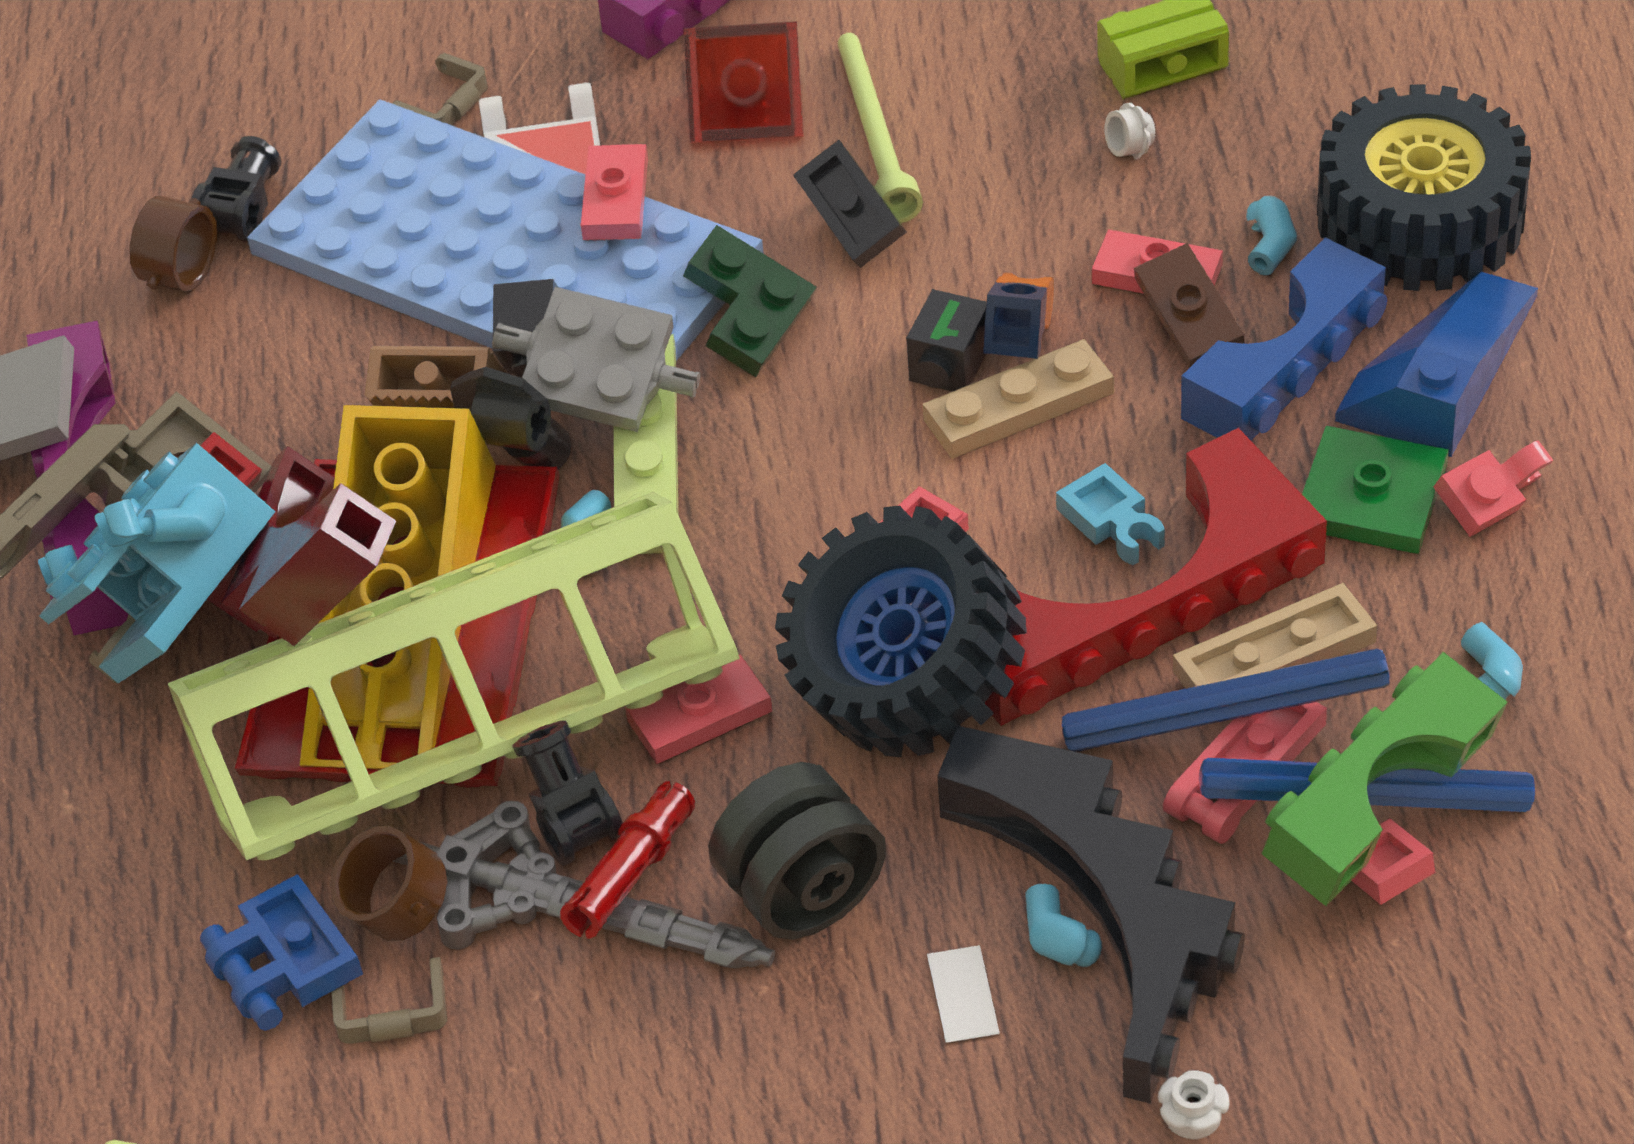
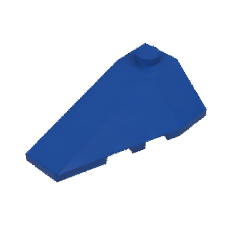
(1441, 368)

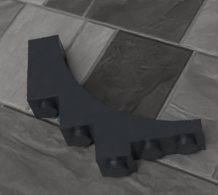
(1123, 870)

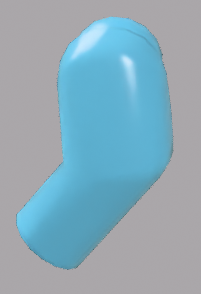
(1277, 230)
(1056, 934)

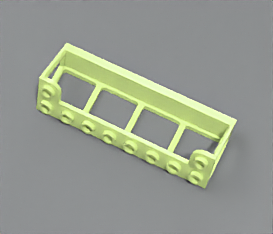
(435, 610)

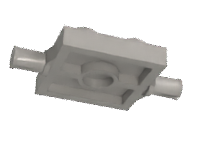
(598, 358)

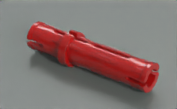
(641, 842)

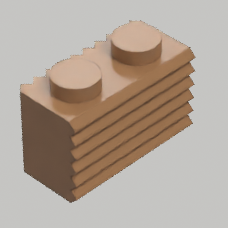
(421, 373)

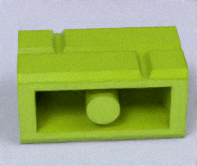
(1162, 45)

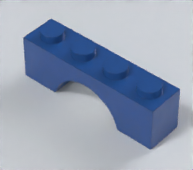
(1248, 385)

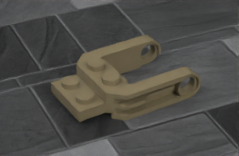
(106, 463)

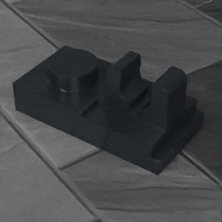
(849, 203)

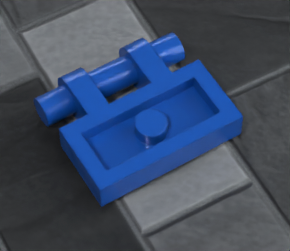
(298, 940)

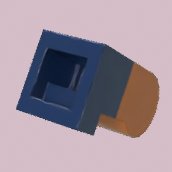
(1018, 315)

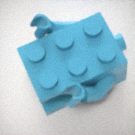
(159, 552)

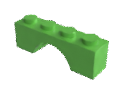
(1431, 725)

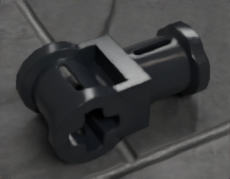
(238, 192)
(569, 798)

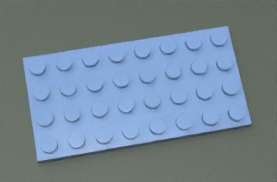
(442, 214)

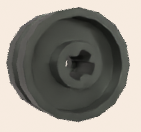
(796, 850)

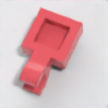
(1487, 492)

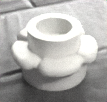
(1129, 131)
(1189, 1118)

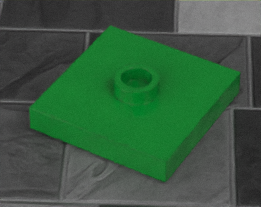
(1375, 487)

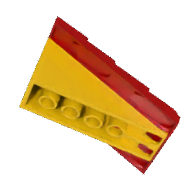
(449, 512)

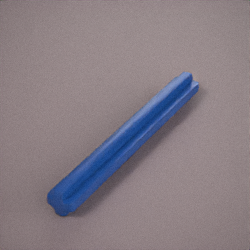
(1226, 700)
(1404, 788)

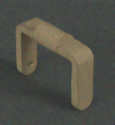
(464, 97)
(393, 1023)

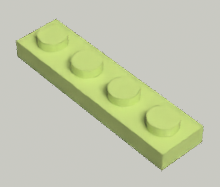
(649, 458)

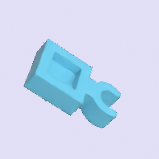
(1107, 507)

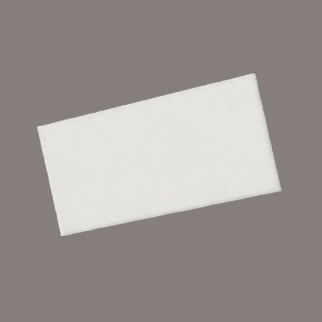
(963, 994)

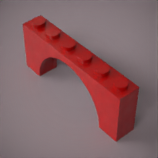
(1253, 542)

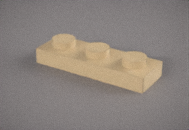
(1018, 398)
(1301, 633)

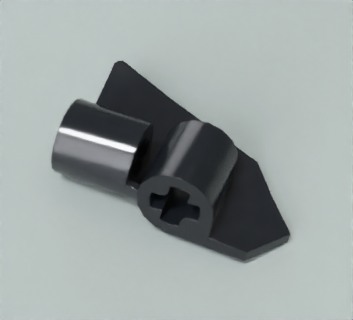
(513, 417)

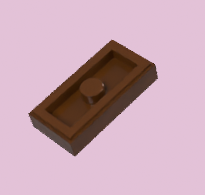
(1187, 303)

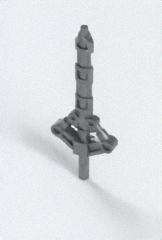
(533, 886)

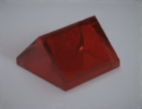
(743, 82)

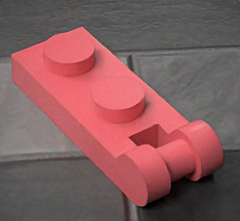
(1263, 736)

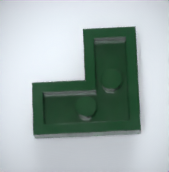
(761, 297)

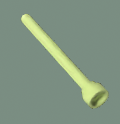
(894, 185)

